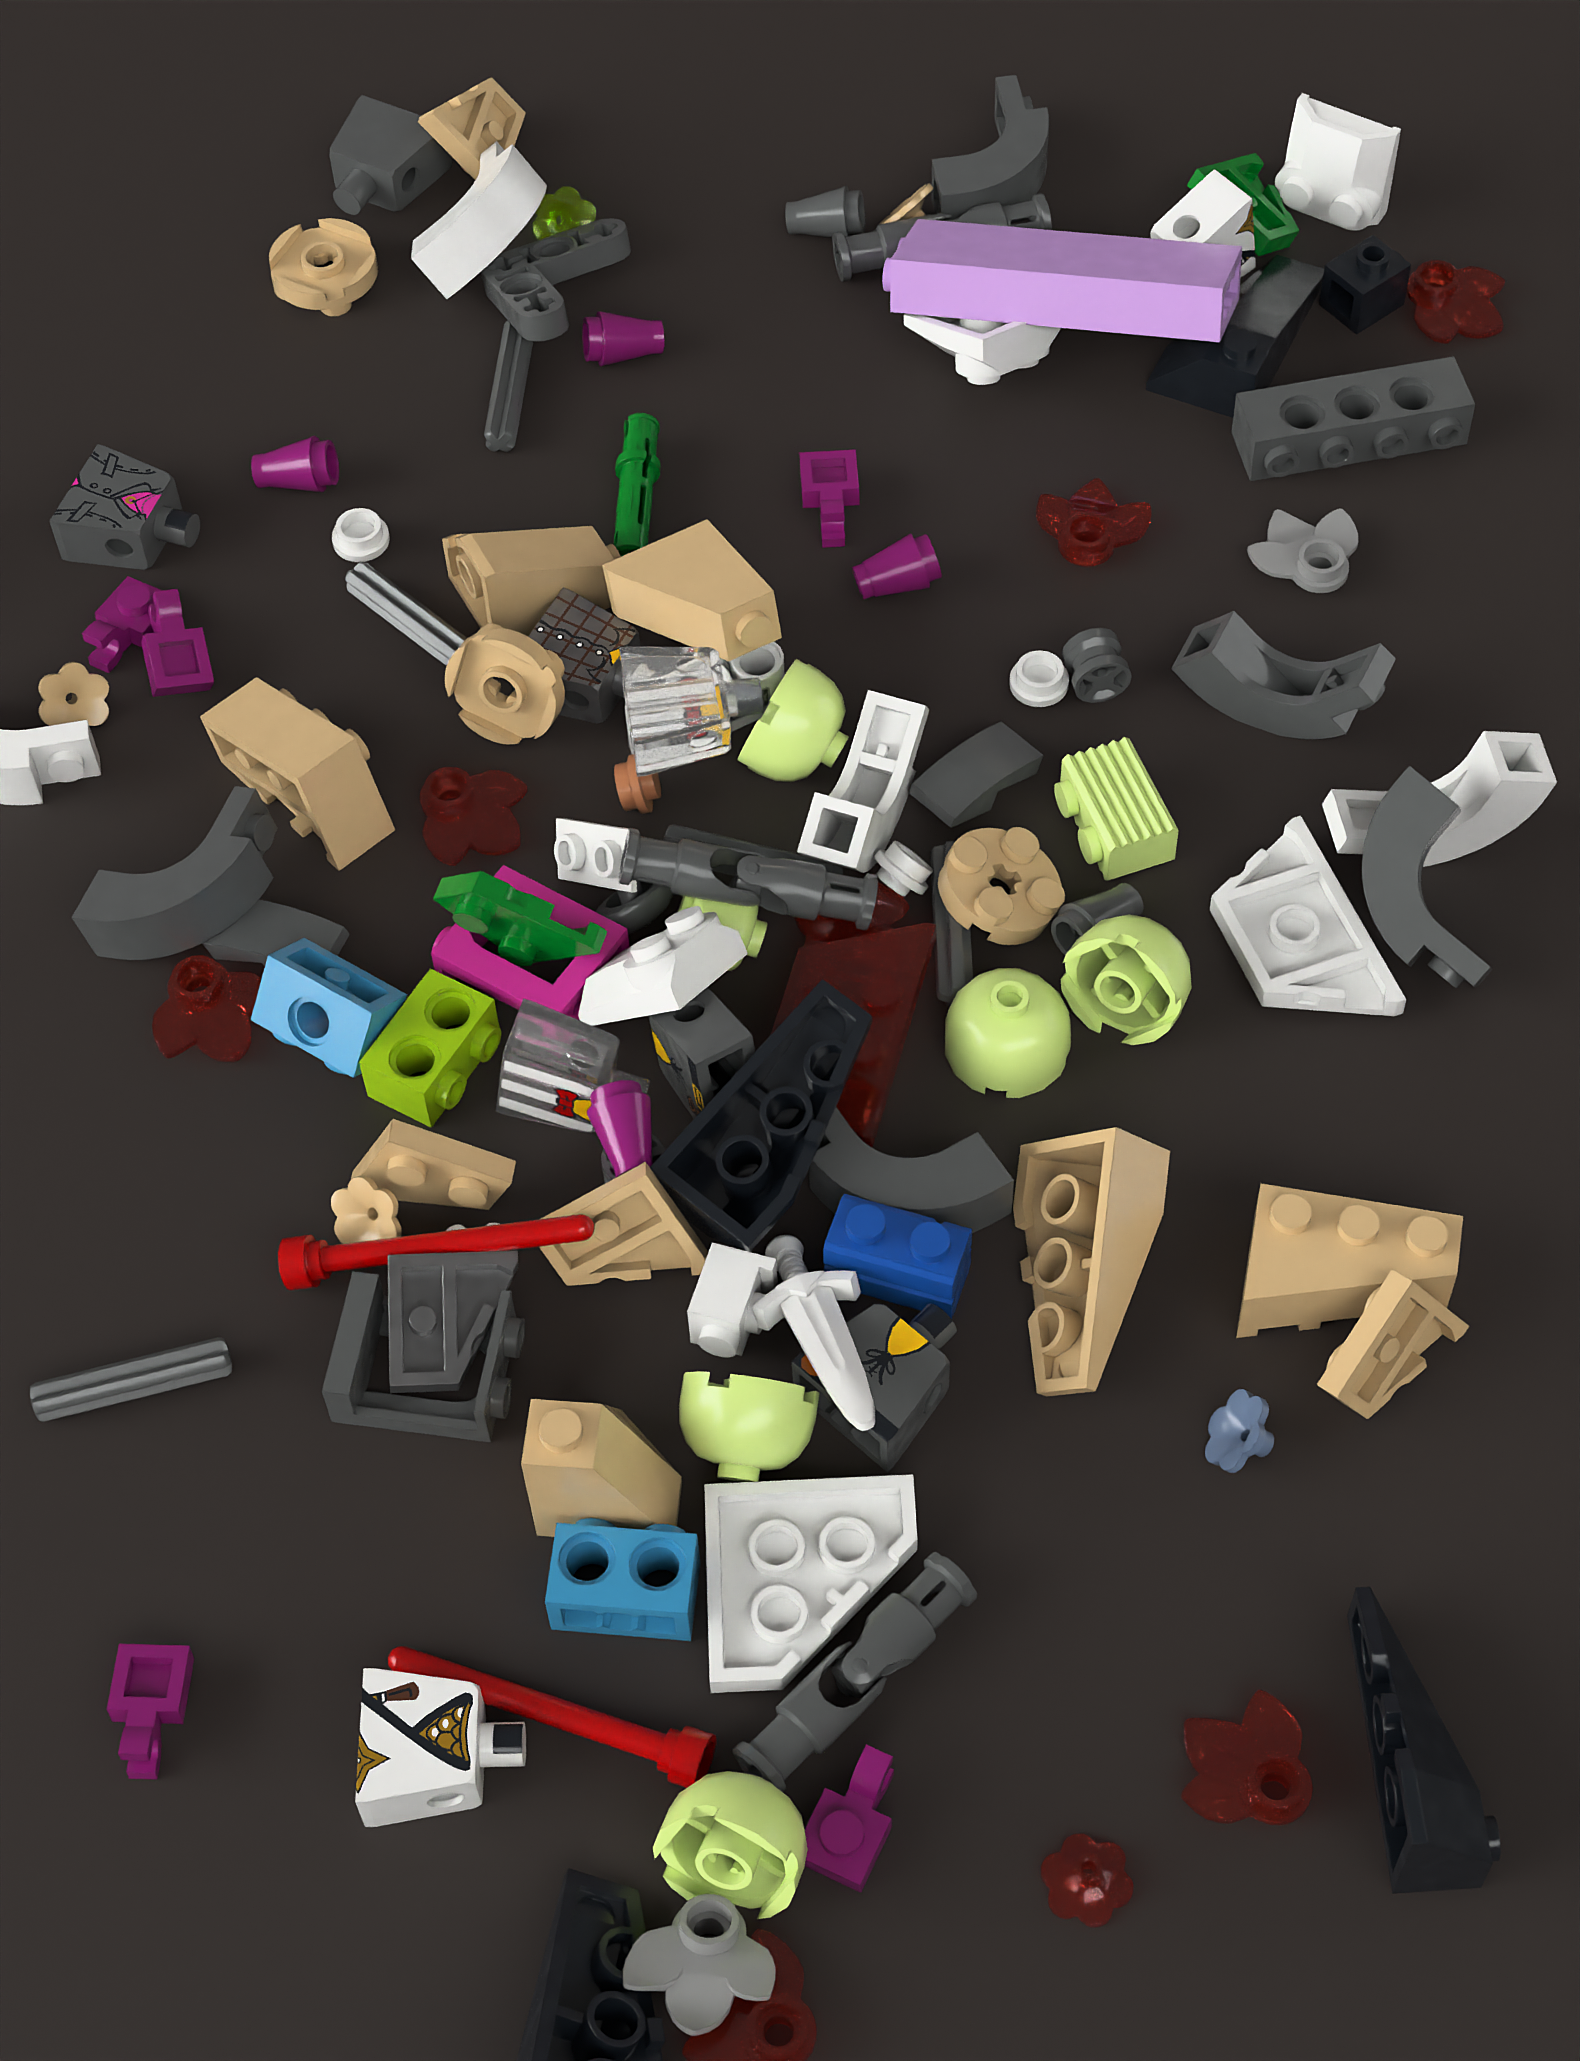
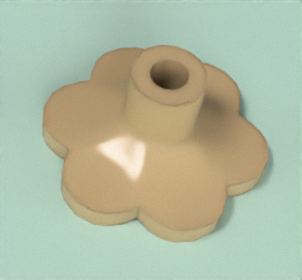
(910, 207)
(87, 696)
(365, 1212)

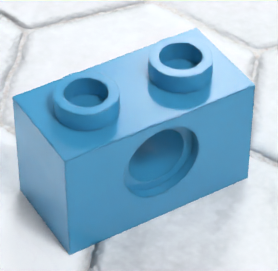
(324, 1004)

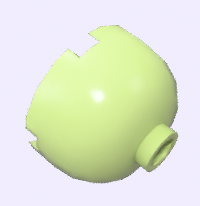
(797, 727)
(1128, 978)
(1007, 1033)
(746, 1422)
(734, 1841)

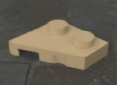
(474, 123)
(435, 1168)
(633, 1233)
(1387, 1344)

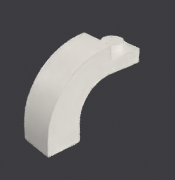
(481, 221)
(44, 757)
(1493, 786)
(872, 789)

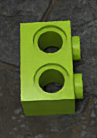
(420, 1042)

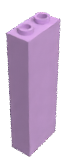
(1065, 279)

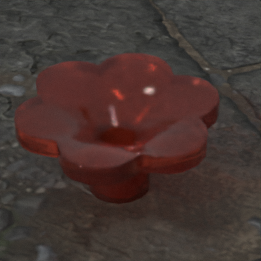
(1083, 1894)

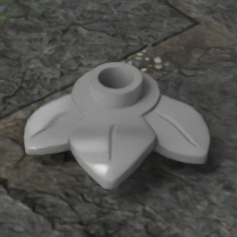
(1307, 553)
(701, 1972)

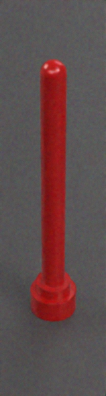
(308, 1261)
(680, 1754)

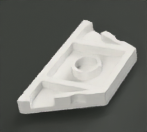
(1302, 933)

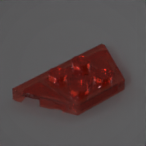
(882, 977)

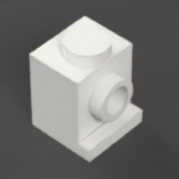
(724, 1297)

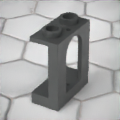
(353, 1355)

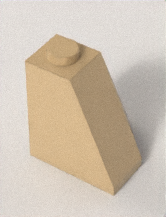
(519, 573)
(695, 592)
(594, 1465)

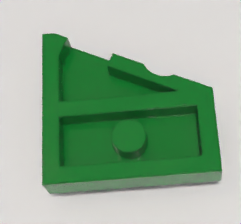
(1272, 222)
(514, 920)

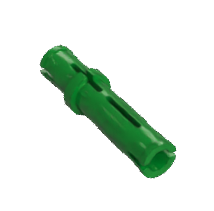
(637, 471)

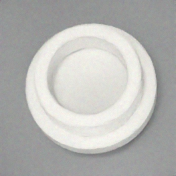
(360, 535)
(1039, 679)
(902, 869)

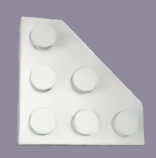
(795, 1567)

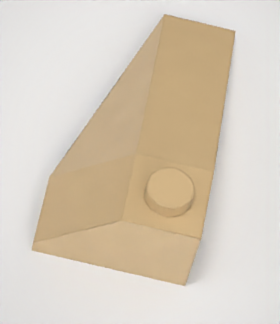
(1088, 1228)

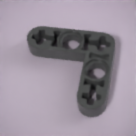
(523, 277)

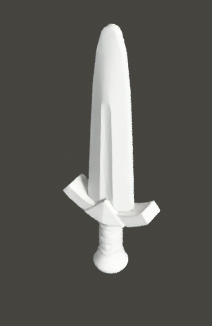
(815, 1318)

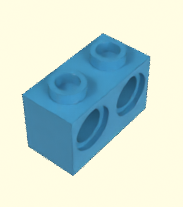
(619, 1598)

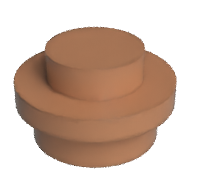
(633, 790)

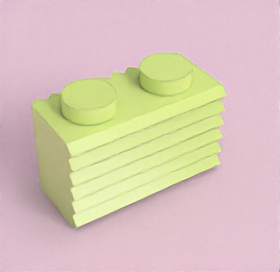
(1116, 809)

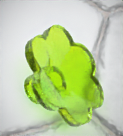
(564, 203)

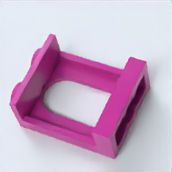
(461, 955)

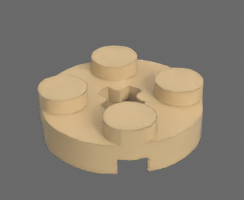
(328, 287)
(523, 663)
(1019, 863)

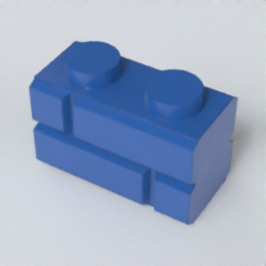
(899, 1254)

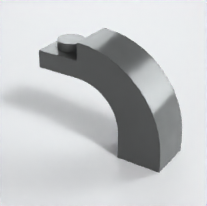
(1005, 170)
(1276, 691)
(1392, 864)
(186, 902)
(952, 1186)

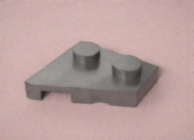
(441, 1314)

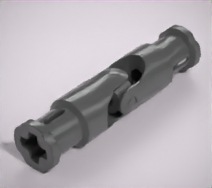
(871, 249)
(776, 884)
(890, 1640)

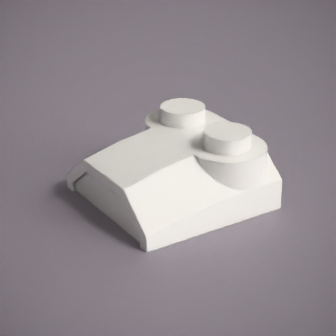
(1338, 165)
(985, 347)
(662, 969)

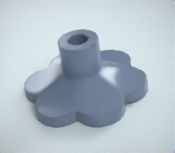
(1238, 1431)

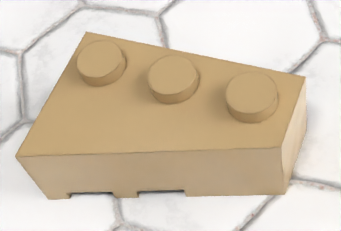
(304, 764)
(1327, 1253)

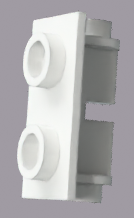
(590, 853)

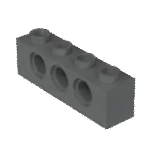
(1352, 418)

